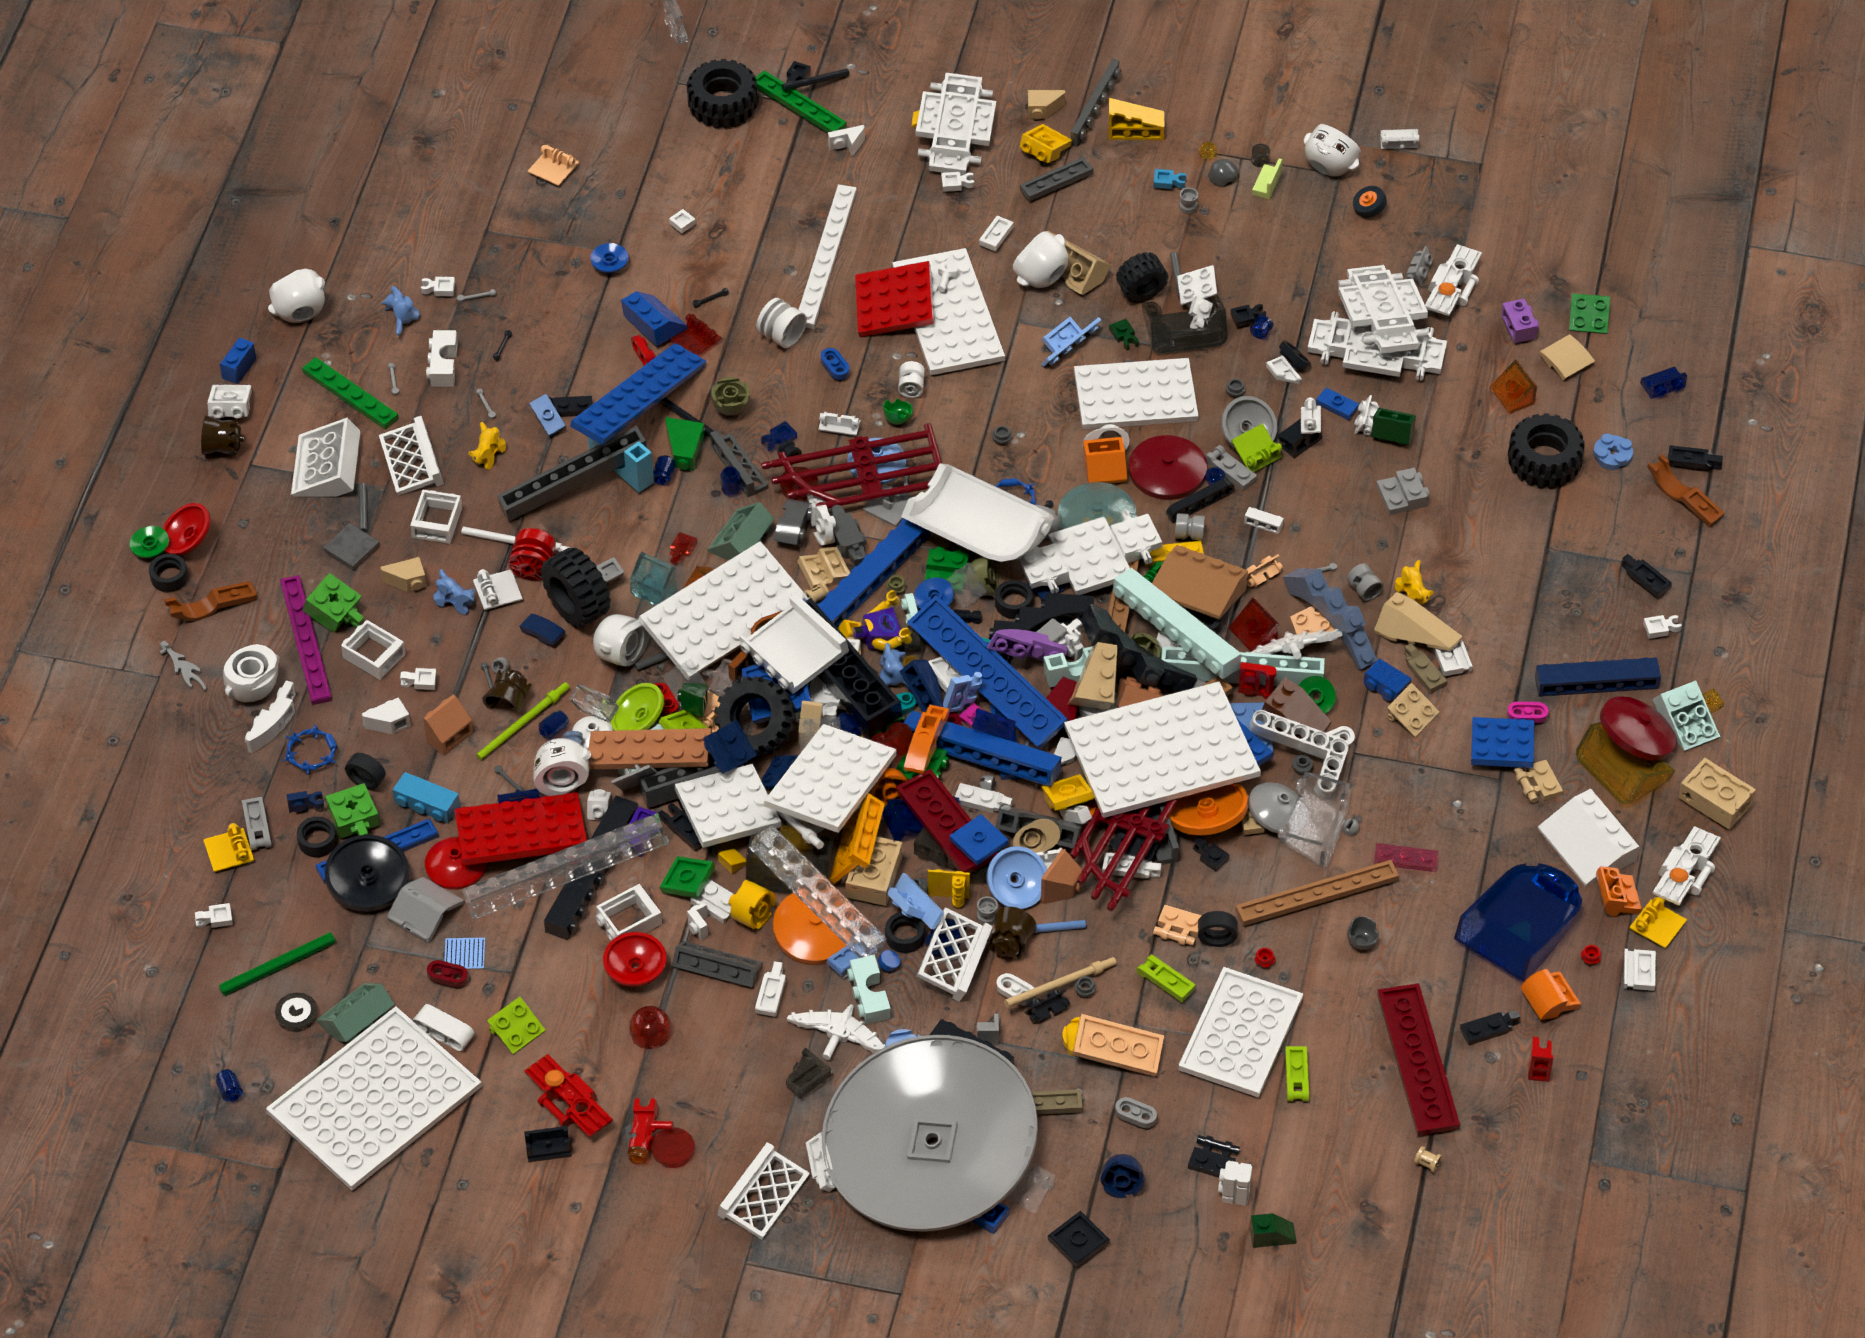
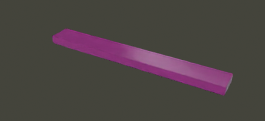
(305, 640)

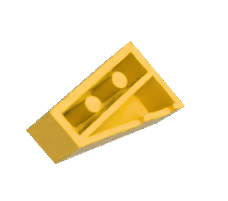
(1134, 122)

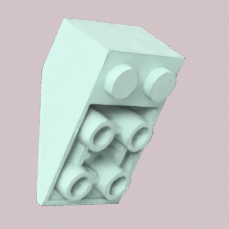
(1687, 715)

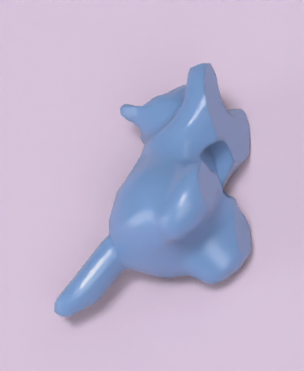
(402, 307)
(452, 593)
(891, 665)

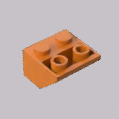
(1105, 460)

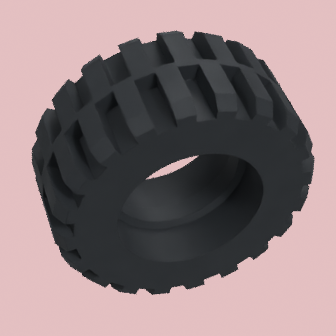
(722, 109)
(1546, 469)
(575, 587)
(780, 705)

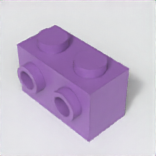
(1519, 320)

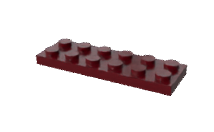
(939, 815)

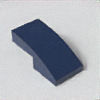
(544, 629)

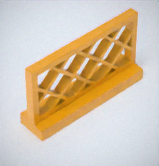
(858, 838)

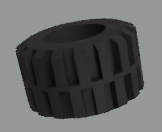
(1142, 277)

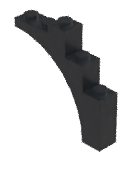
(1061, 607)
(1145, 666)

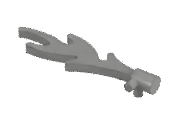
(185, 666)

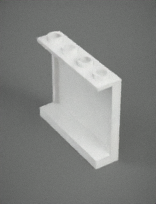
(795, 645)

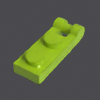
(1166, 978)
(1297, 1072)

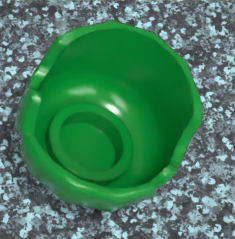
(898, 411)

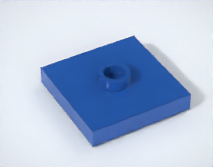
(978, 839)

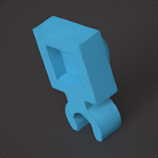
(1167, 178)

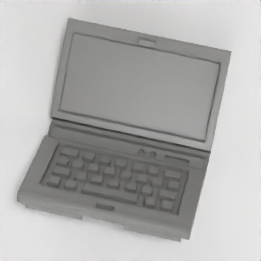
(421, 907)

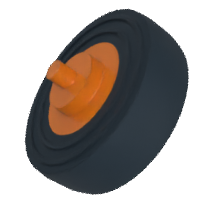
(1369, 201)

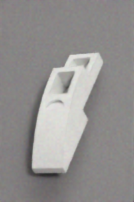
(272, 722)

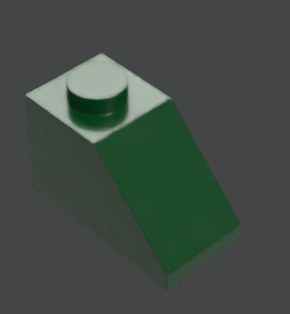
(693, 698)
(1271, 1231)

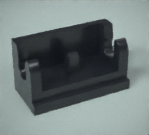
(1295, 441)
(547, 1144)

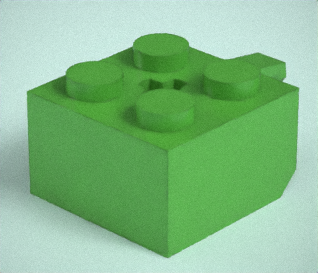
(333, 604)
(352, 811)

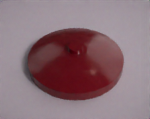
(1167, 467)
(1638, 728)

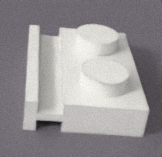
(1453, 661)
(716, 900)
(1639, 969)

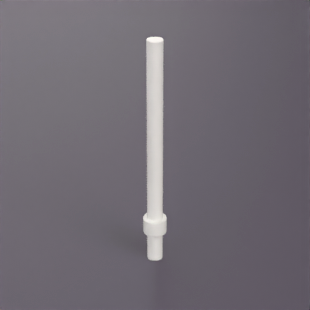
(501, 537)
(807, 834)

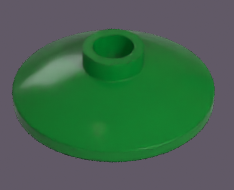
(149, 541)
(1324, 688)

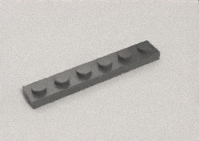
(1093, 105)

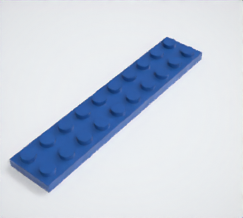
(638, 393)
(1000, 681)

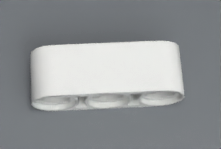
(444, 1027)

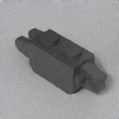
(847, 535)

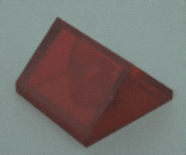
(1255, 626)

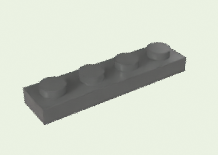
(1056, 179)

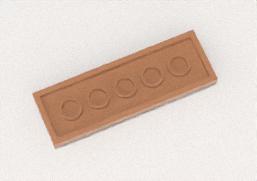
(648, 747)

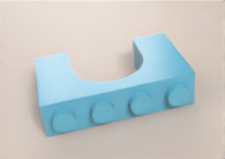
(637, 467)

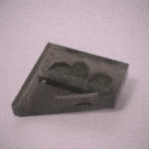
(807, 1074)

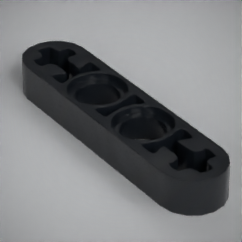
(1201, 499)

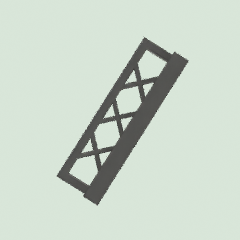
(728, 458)
(1168, 848)
(716, 963)

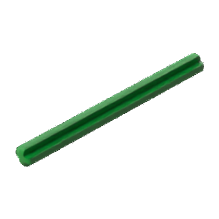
(276, 963)

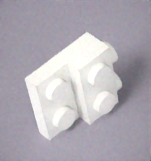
(229, 401)

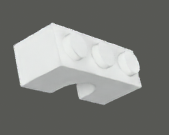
(442, 346)

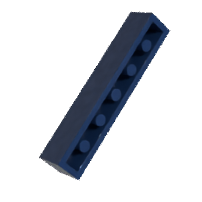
(1597, 676)

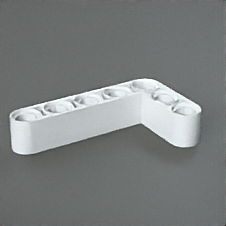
(1307, 744)

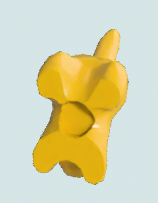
(488, 445)
(1412, 584)

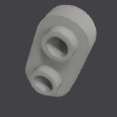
(1136, 1112)

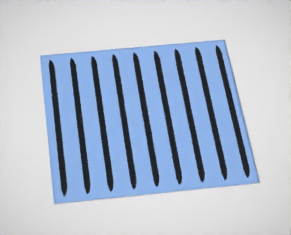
(465, 952)

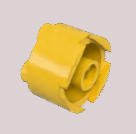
(752, 905)

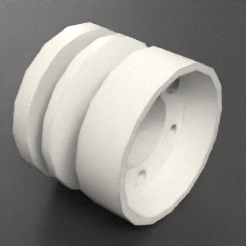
(781, 323)

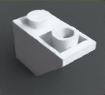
(387, 718)

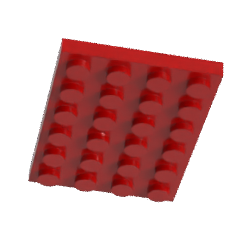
(519, 828)

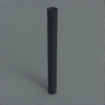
(816, 79)
(683, 414)

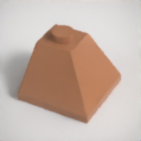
(1060, 879)

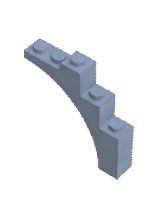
(1313, 588)

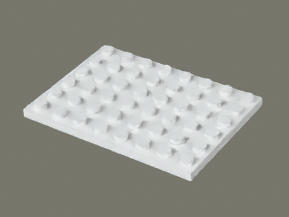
(1161, 749)
(373, 1098)

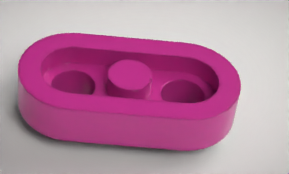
(1527, 711)

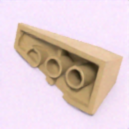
(1083, 269)
(1409, 621)

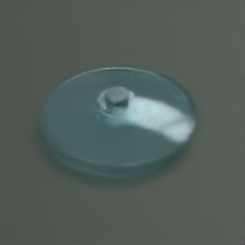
(1093, 502)

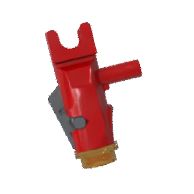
(640, 1132)

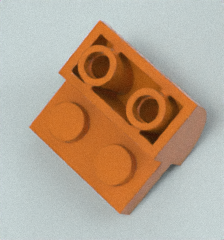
(1617, 891)
(1549, 994)

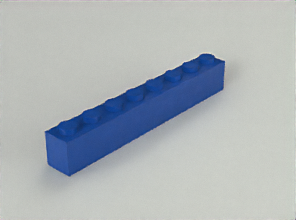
(873, 571)
(995, 752)

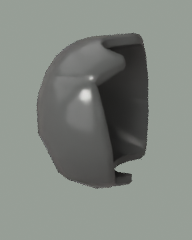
(1222, 172)
(1362, 933)

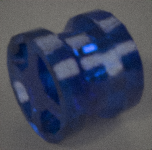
(1261, 327)

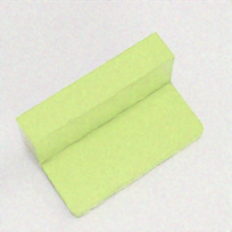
(1267, 180)

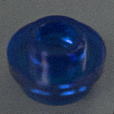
(1214, 474)

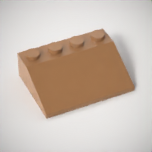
(1200, 581)

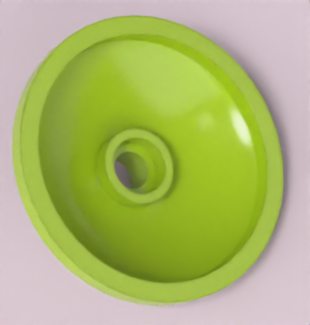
(638, 708)

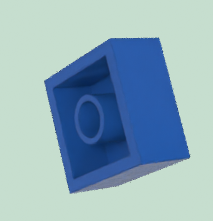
(993, 1219)

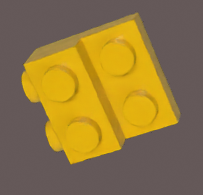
(1044, 143)
(1067, 792)

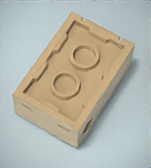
(1717, 793)
(875, 880)

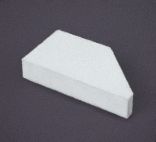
(1283, 370)
(1066, 751)

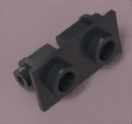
(1135, 846)
(1054, 1001)

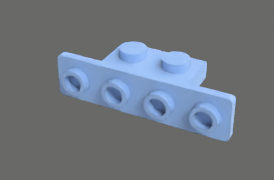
(1065, 335)
(915, 902)

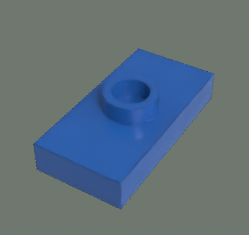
(1337, 403)

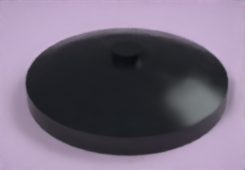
(366, 872)

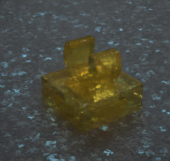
(1713, 700)

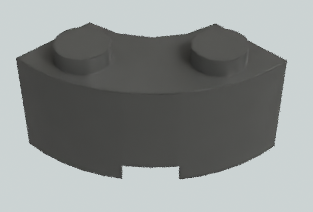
(792, 526)

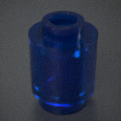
(663, 469)
(730, 480)
(553, 724)
(849, 724)
(228, 1085)

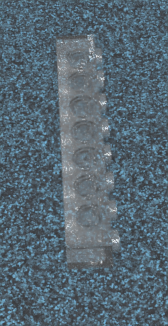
(817, 893)

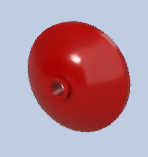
(187, 528)
(448, 869)
(634, 950)

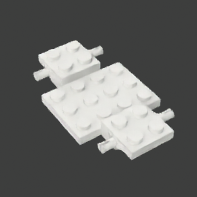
(955, 122)
(1385, 303)
(1341, 339)
(1091, 553)

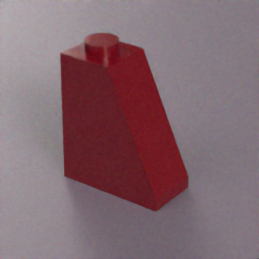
(1060, 697)

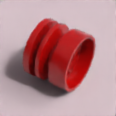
(529, 553)

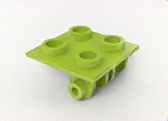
(1257, 448)
(515, 1025)

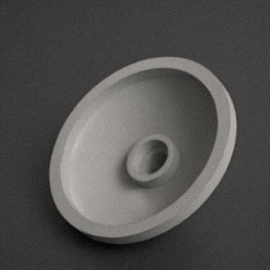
(1247, 412)
(1272, 805)

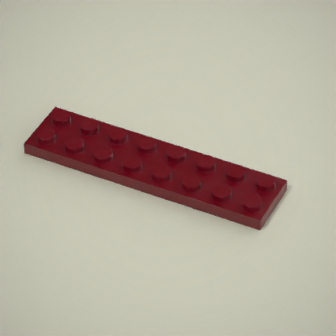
(1418, 1059)

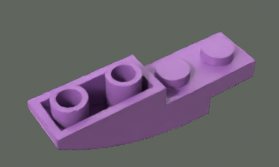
(1025, 643)

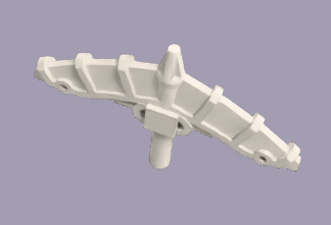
(1293, 643)
(839, 1028)

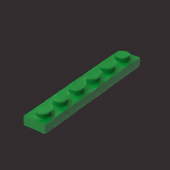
(799, 103)
(350, 393)

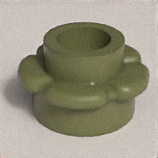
(896, 583)

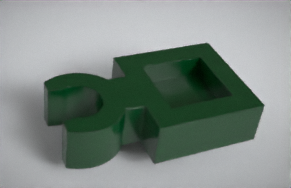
(1123, 332)

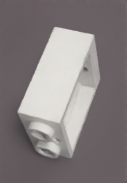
(434, 531)
(385, 662)
(622, 901)

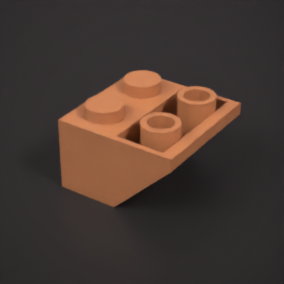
(1133, 692)
(447, 725)

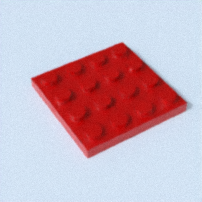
(894, 299)

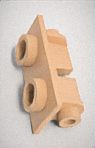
(1268, 566)

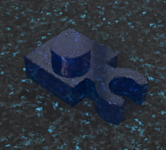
(779, 435)

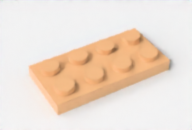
(1118, 1045)

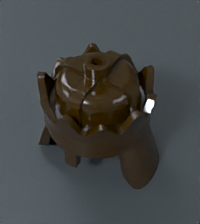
(220, 436)
(509, 686)
(1011, 931)

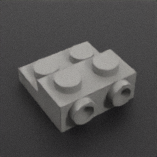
(1403, 491)

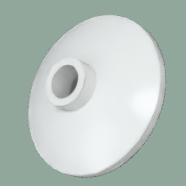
(590, 724)

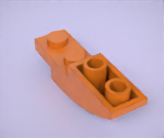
(925, 738)

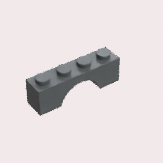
(1013, 819)

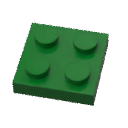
(687, 877)

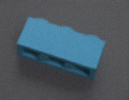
(426, 797)

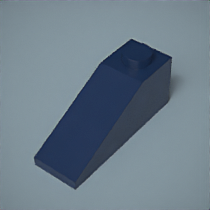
(922, 683)

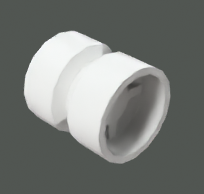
(911, 379)

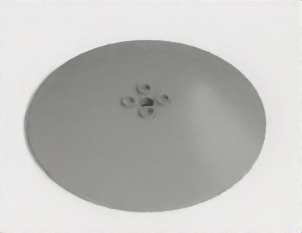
(919, 1092)

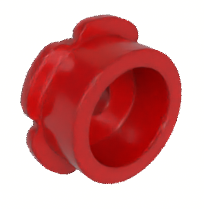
(1591, 950)
(1264, 953)

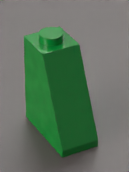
(684, 441)

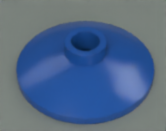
(609, 257)
(931, 588)

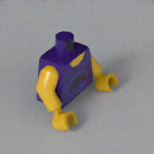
(882, 627)

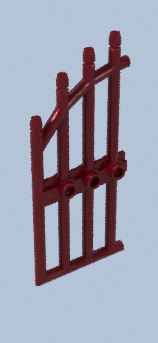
(865, 466)
(1134, 824)

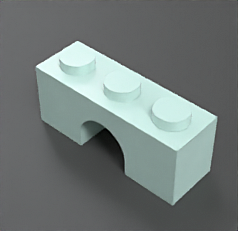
(1056, 667)
(872, 1005)

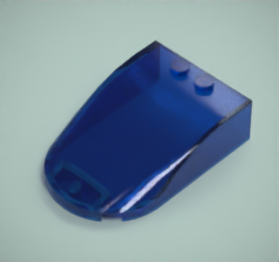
(1521, 918)

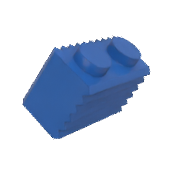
(238, 361)
(1386, 680)

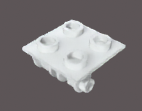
(1197, 283)
(496, 588)

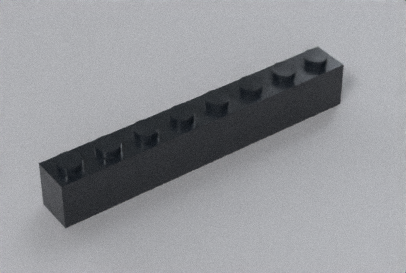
(575, 896)

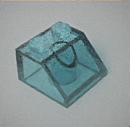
(653, 579)

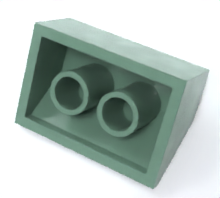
(741, 531)
(356, 1012)

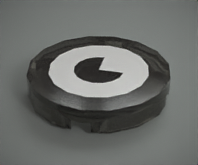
(296, 1012)

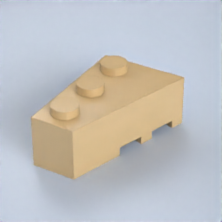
(1097, 678)

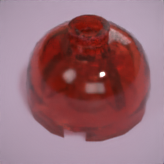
(650, 1027)

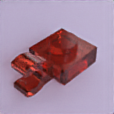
(682, 545)

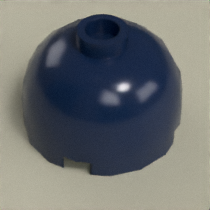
(1122, 1176)

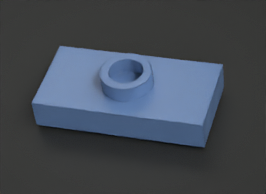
(547, 415)
(841, 960)

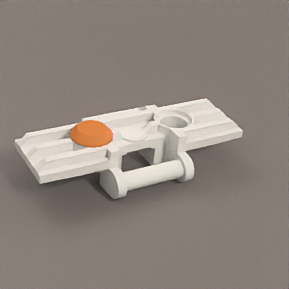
(1447, 277)
(1681, 861)

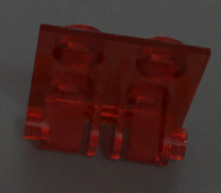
(697, 336)

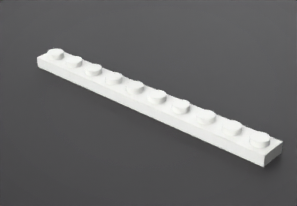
(827, 253)

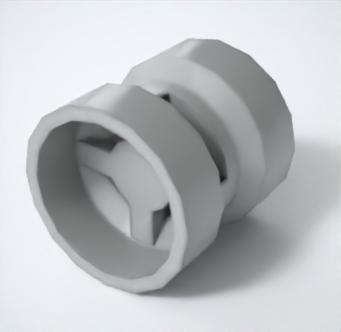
(1188, 200)
(986, 910)

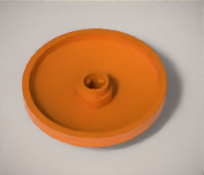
(1210, 810)
(803, 933)

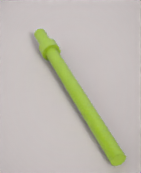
(551, 698)

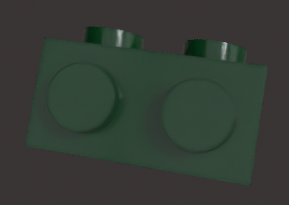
(1393, 426)

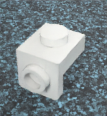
(597, 804)
(696, 922)

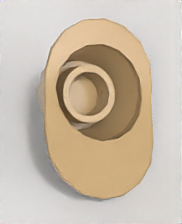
(1038, 835)

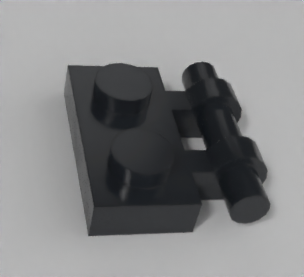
(1210, 1162)

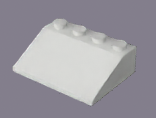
(326, 460)
(1589, 837)

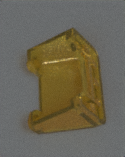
(1618, 770)

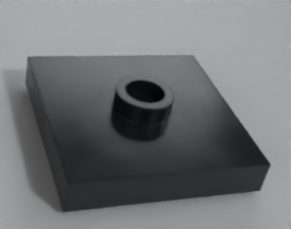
(1078, 1239)

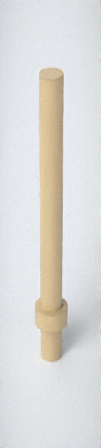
(1094, 968)

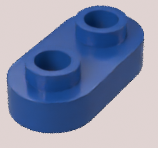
(837, 367)

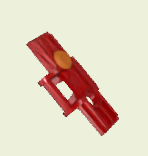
(561, 1085)

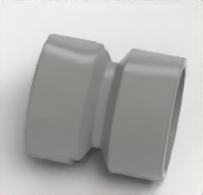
(1190, 527)
(1365, 582)

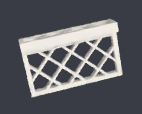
(424, 448)
(968, 964)
(746, 1184)

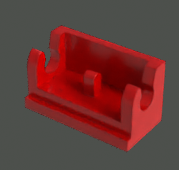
(1540, 1061)

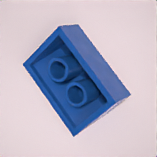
(651, 317)

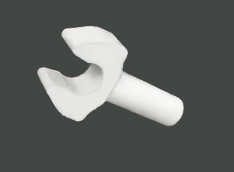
(946, 273)

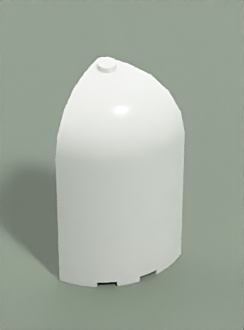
(978, 515)

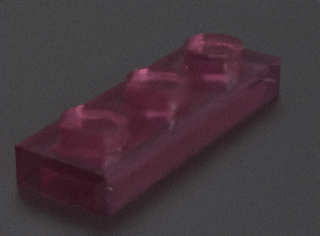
(1407, 857)

